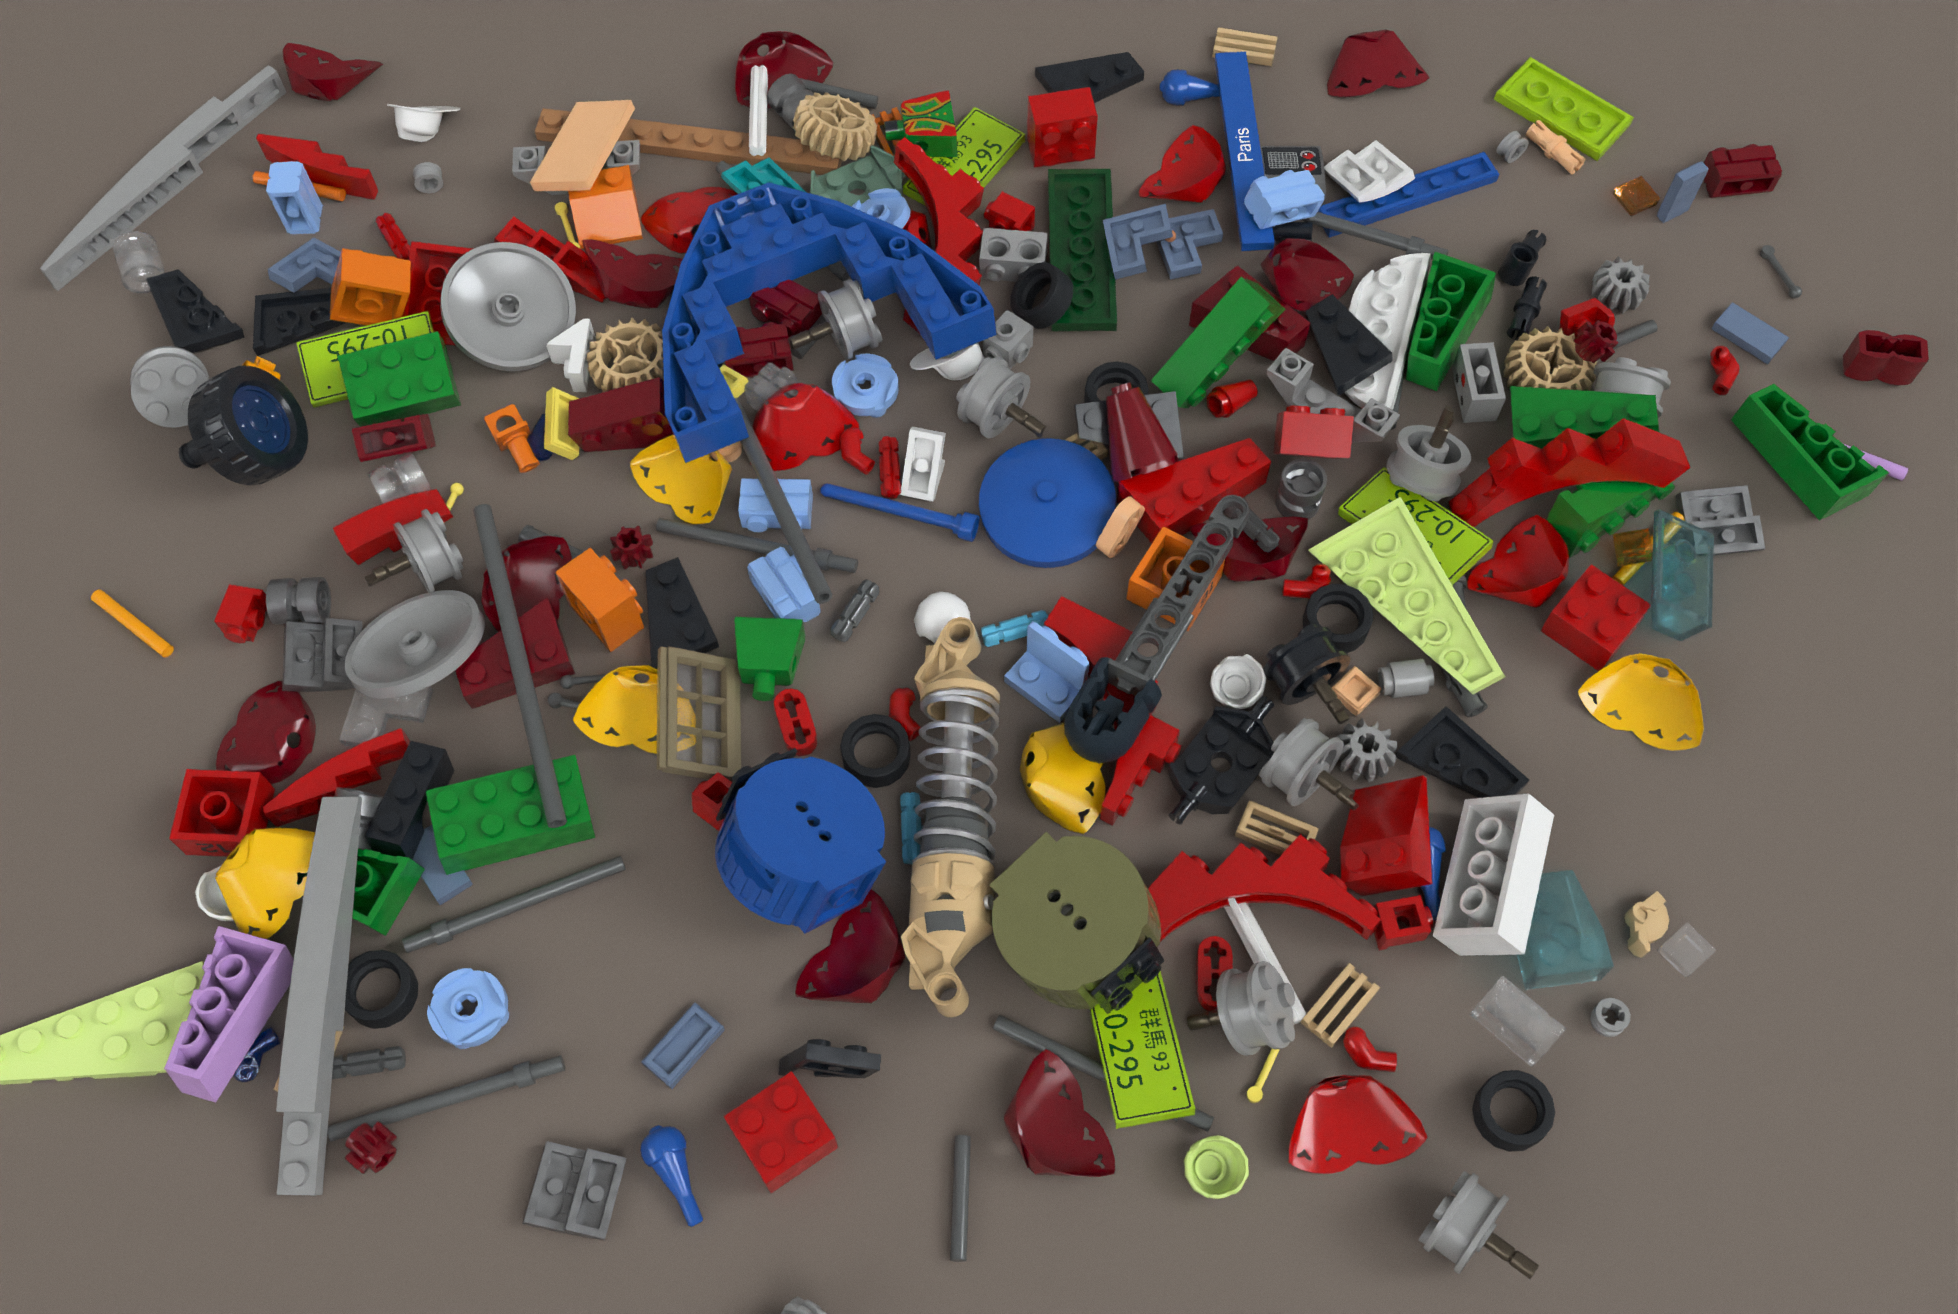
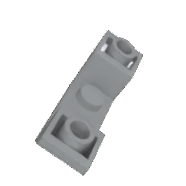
(528, 159)
(1292, 380)

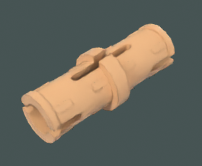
(1555, 147)

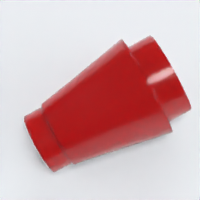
(1229, 398)

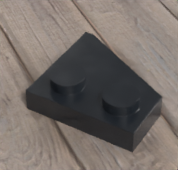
(831, 1061)

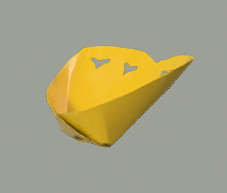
(686, 484)
(1646, 701)
(624, 706)
(1060, 780)
(264, 877)

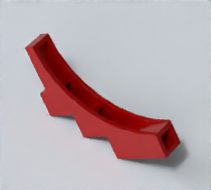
(949, 203)
(1570, 459)
(1156, 741)
(1294, 879)

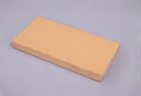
(582, 146)

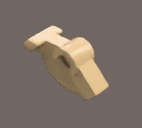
(1647, 923)

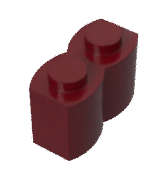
(1885, 357)

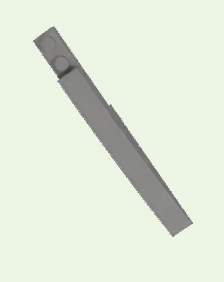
(160, 175)
(317, 997)

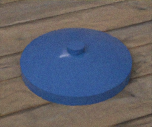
(1046, 502)

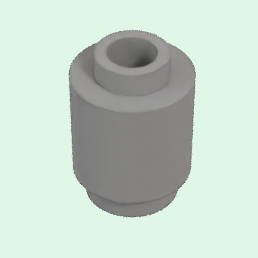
(1405, 678)

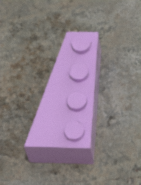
(228, 1011)

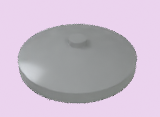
(506, 305)
(414, 644)

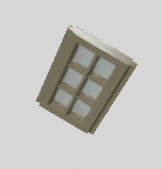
(698, 714)

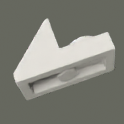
(571, 350)
(923, 464)

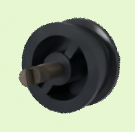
(1308, 668)

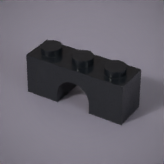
(398, 821)

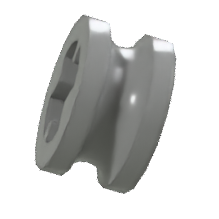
(1512, 146)
(428, 177)
(1599, 1023)

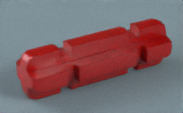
(393, 236)
(889, 467)

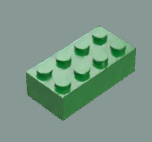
(505, 816)

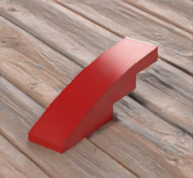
(320, 167)
(568, 257)
(346, 770)

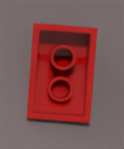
(427, 274)
(1387, 838)

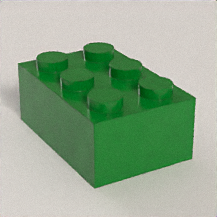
(399, 379)

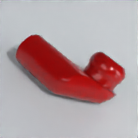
(1726, 369)
(851, 450)
(1304, 589)
(899, 710)
(1364, 1053)

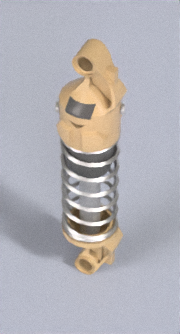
(955, 865)

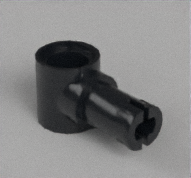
(1521, 259)

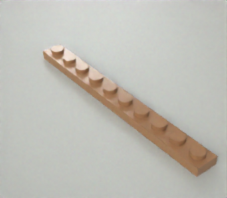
(703, 144)

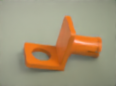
(513, 438)

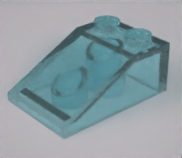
(1564, 936)

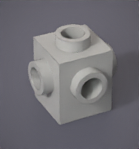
(1012, 339)

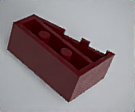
(620, 418)

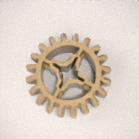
(835, 126)
(631, 349)
(1533, 353)

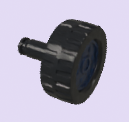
(245, 427)

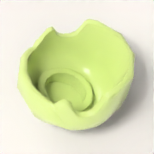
(1216, 1167)

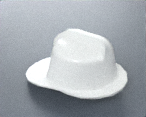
(419, 122)
(953, 366)

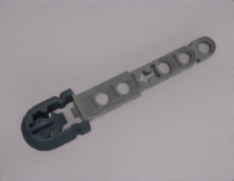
(1136, 674)

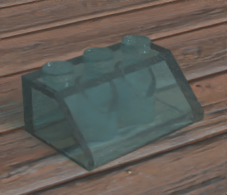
(1681, 577)

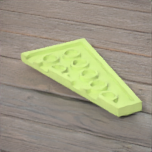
(1408, 587)
(104, 1038)

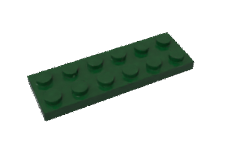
(1079, 246)

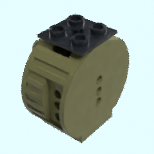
(1077, 923)

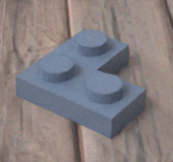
(1129, 232)
(1191, 232)
(305, 264)

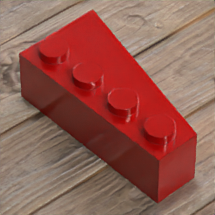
(1193, 487)

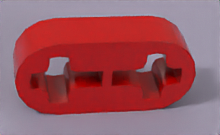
(802, 720)
(1205, 973)

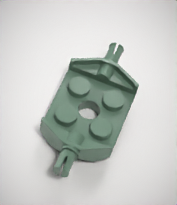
(867, 173)

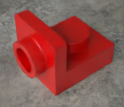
(1577, 315)

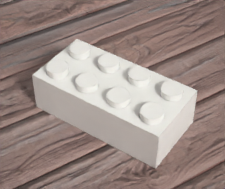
(1494, 875)

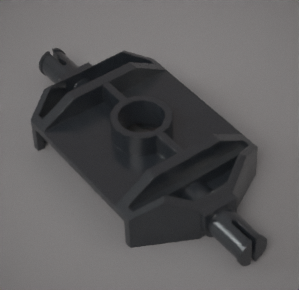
(1229, 735)

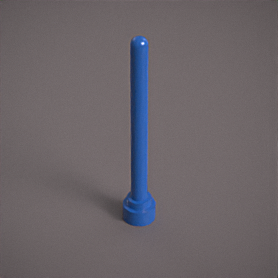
(963, 525)

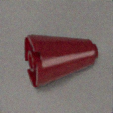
(1135, 435)

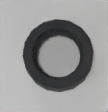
(1055, 302)
(1113, 373)
(1347, 597)
(871, 725)
(399, 1007)
(1532, 1088)

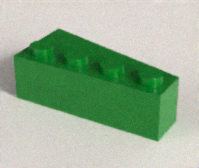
(1448, 314)
(1218, 342)
(1545, 412)
(1806, 452)
(1600, 509)
(381, 888)

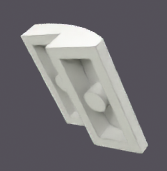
(1369, 172)

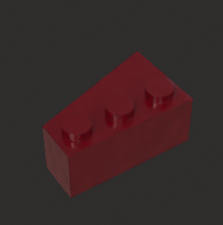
(1286, 331)
(487, 671)

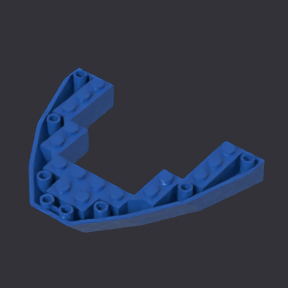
(777, 237)

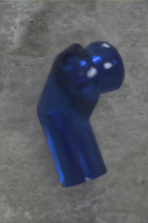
(536, 440)
(251, 1063)

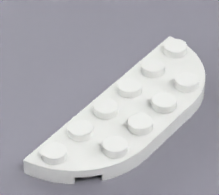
(1388, 308)

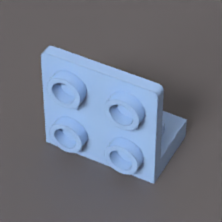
(1048, 672)

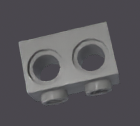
(1010, 253)

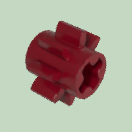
(1595, 341)
(631, 547)
(370, 1147)

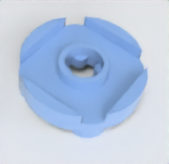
(886, 205)
(869, 401)
(447, 1001)

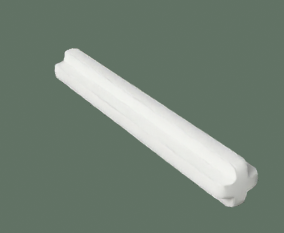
(758, 110)
(1258, 946)

